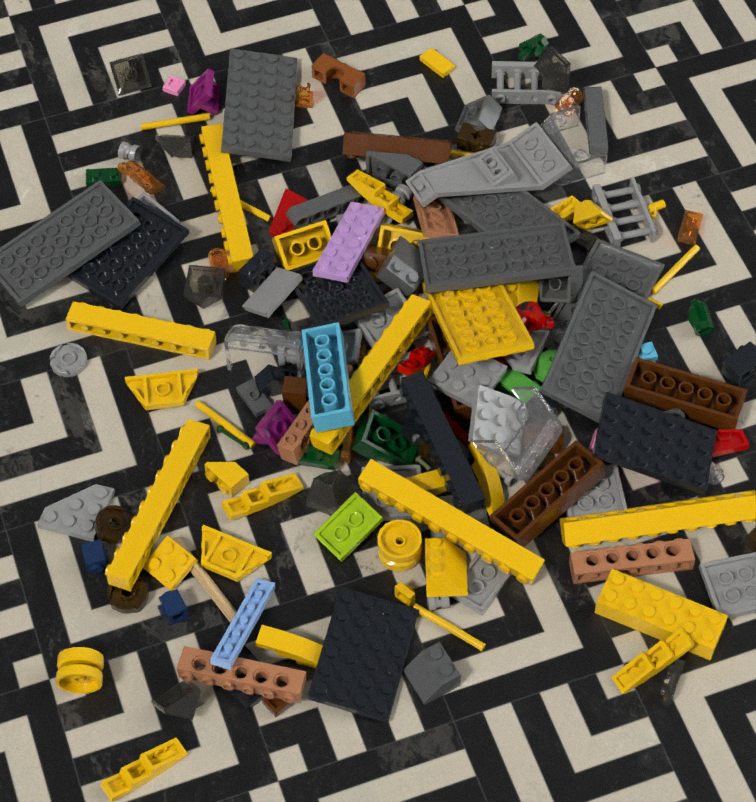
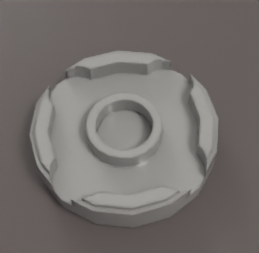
(68, 360)

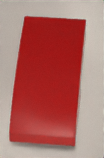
(417, 362)

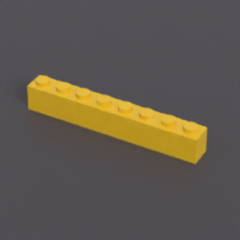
(141, 330)

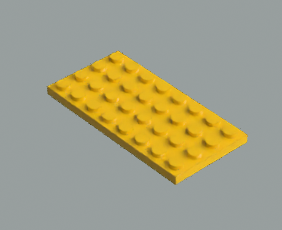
(479, 323)

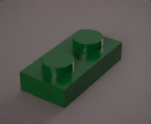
(108, 176)
(320, 459)

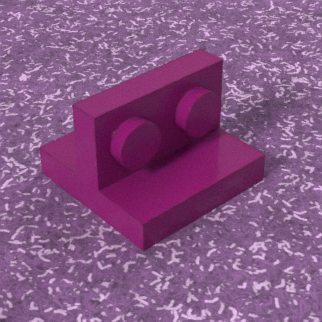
(204, 94)
(274, 425)

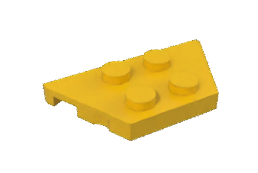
(163, 388)
(230, 555)

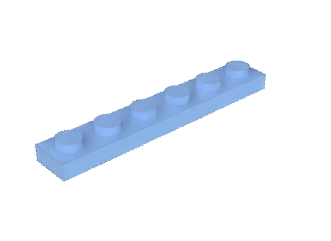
(242, 623)

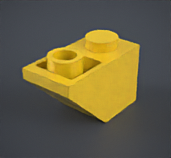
(228, 476)

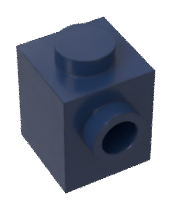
(95, 556)
(173, 607)

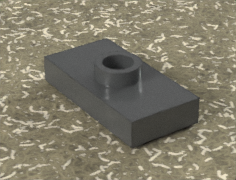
(254, 400)

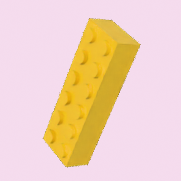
(659, 612)

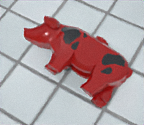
(533, 316)

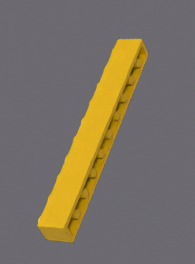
(227, 197)
(379, 365)
(158, 505)
(658, 518)
(450, 522)

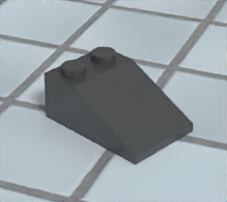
(392, 167)
(402, 267)

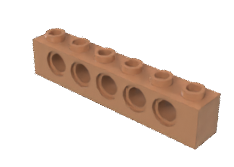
(297, 438)
(643, 565)
(254, 670)

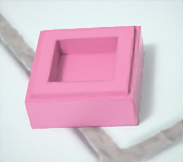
(174, 85)

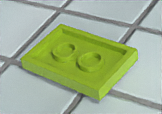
(348, 526)

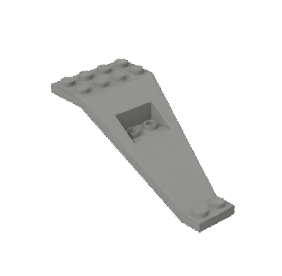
(521, 164)

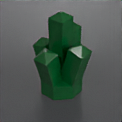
(533, 47)
(700, 318)

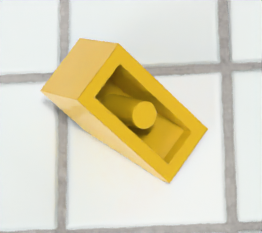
(590, 215)

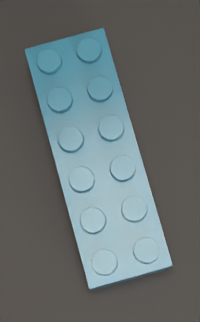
(327, 377)

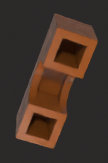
(328, 68)

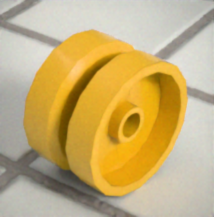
(399, 545)
(79, 670)

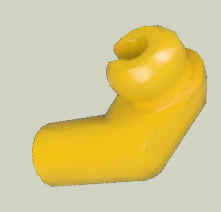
(654, 207)

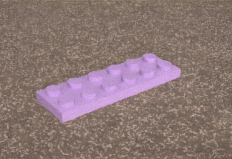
(348, 242)

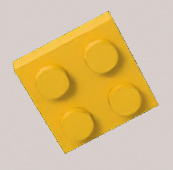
(170, 563)

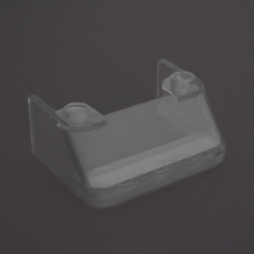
(582, 165)
(264, 341)
(532, 441)

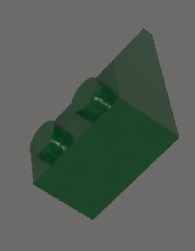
(381, 441)

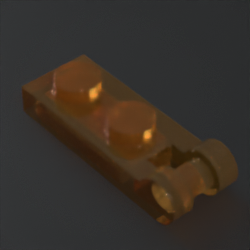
(141, 176)

